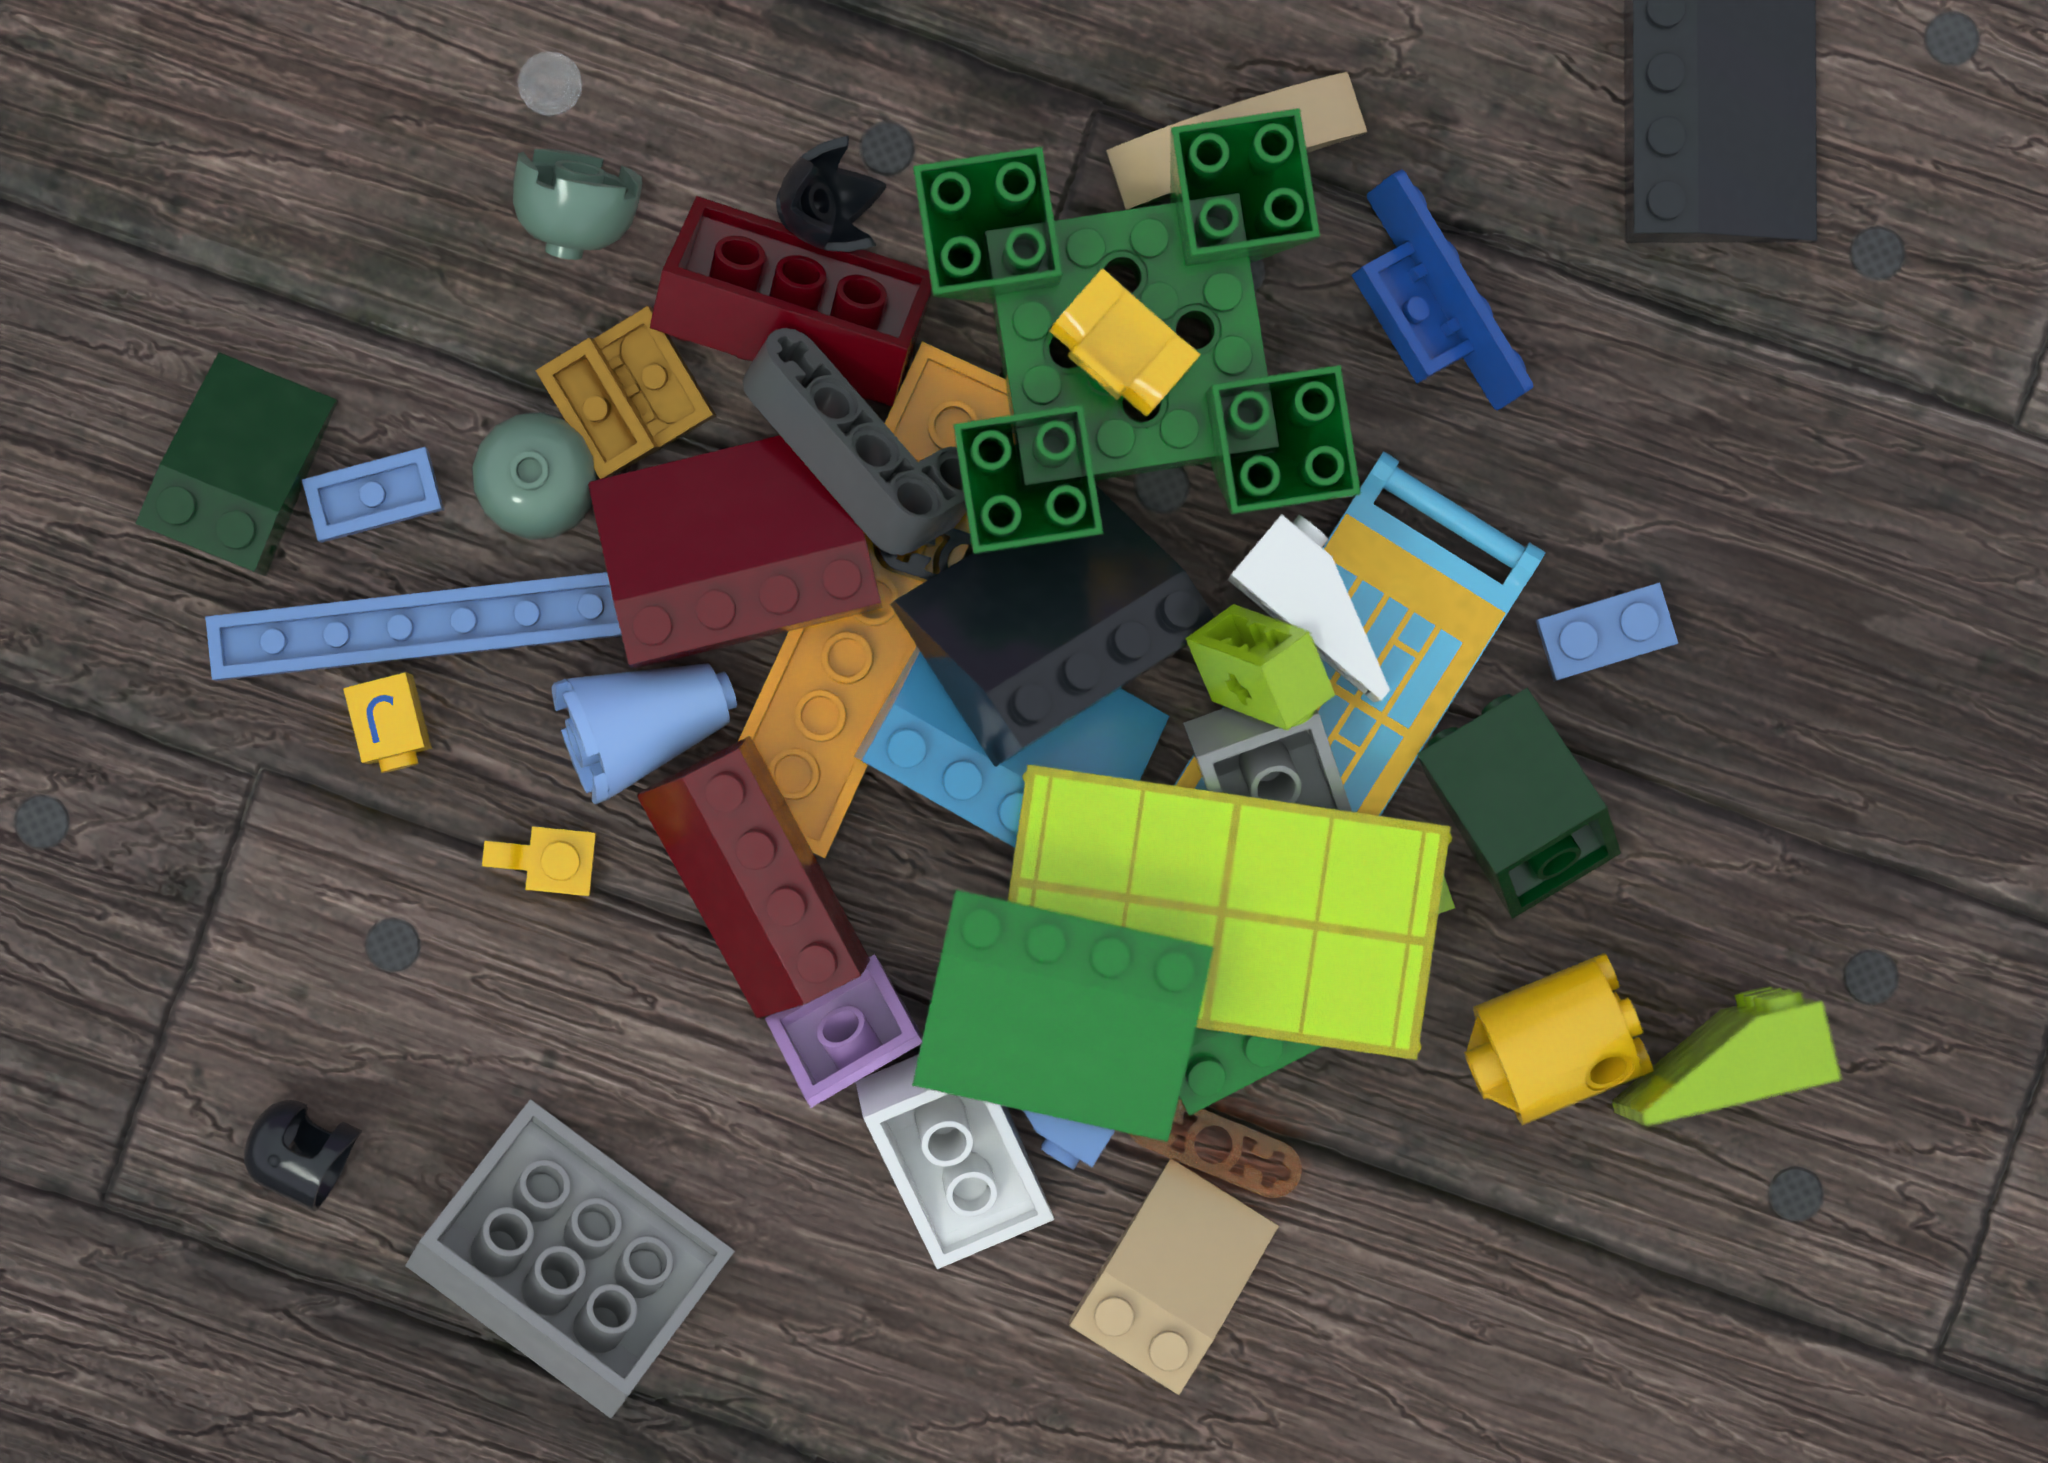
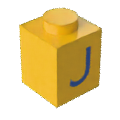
(388, 721)

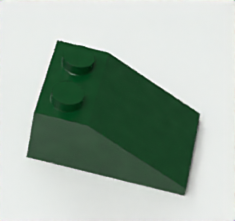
(237, 464)

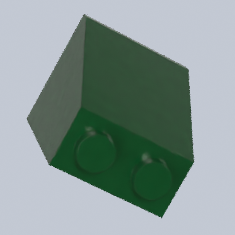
(1520, 801)

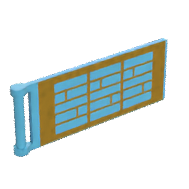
(1424, 622)

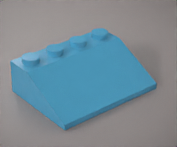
(933, 751)

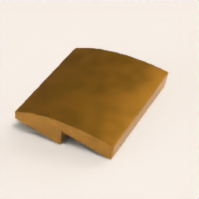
(626, 393)

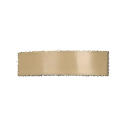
(1327, 115)

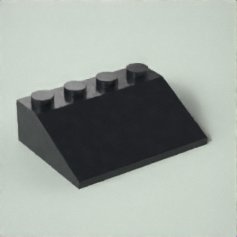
(1720, 121)
(1050, 627)

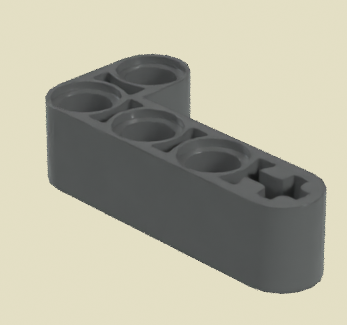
(851, 448)

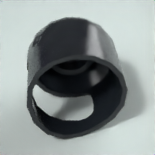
(297, 1176)

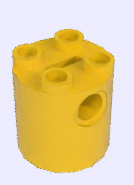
(1556, 1041)

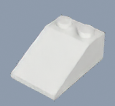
(1301, 586)
(952, 1163)

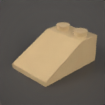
(1173, 1276)

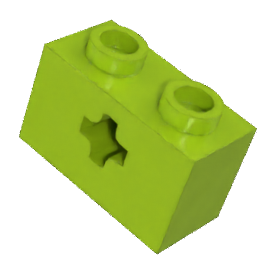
(1261, 667)

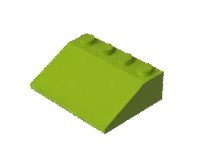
(1737, 1056)

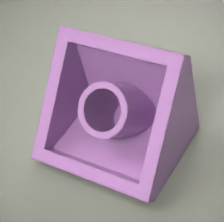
(844, 1034)

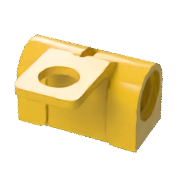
(1123, 344)

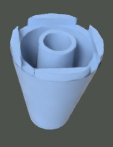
(638, 721)

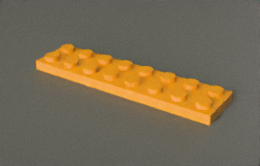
(841, 671)

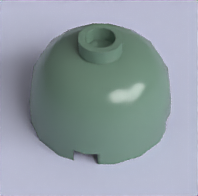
(573, 201)
(534, 476)

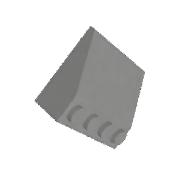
(569, 1258)

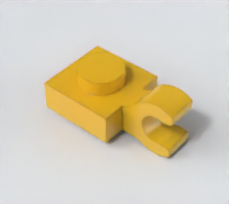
(554, 860)

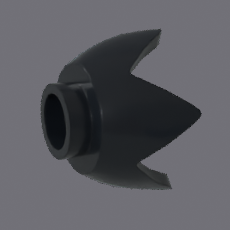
(824, 201)

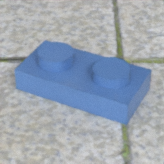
(372, 494)
(1606, 631)

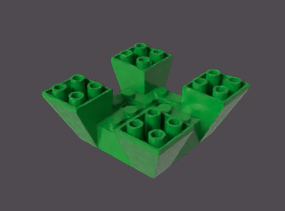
(1234, 199)

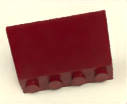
(727, 551)

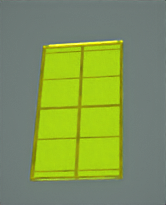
(1308, 908)

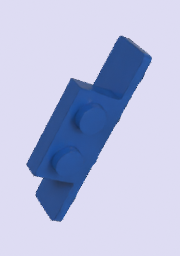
(1431, 302)

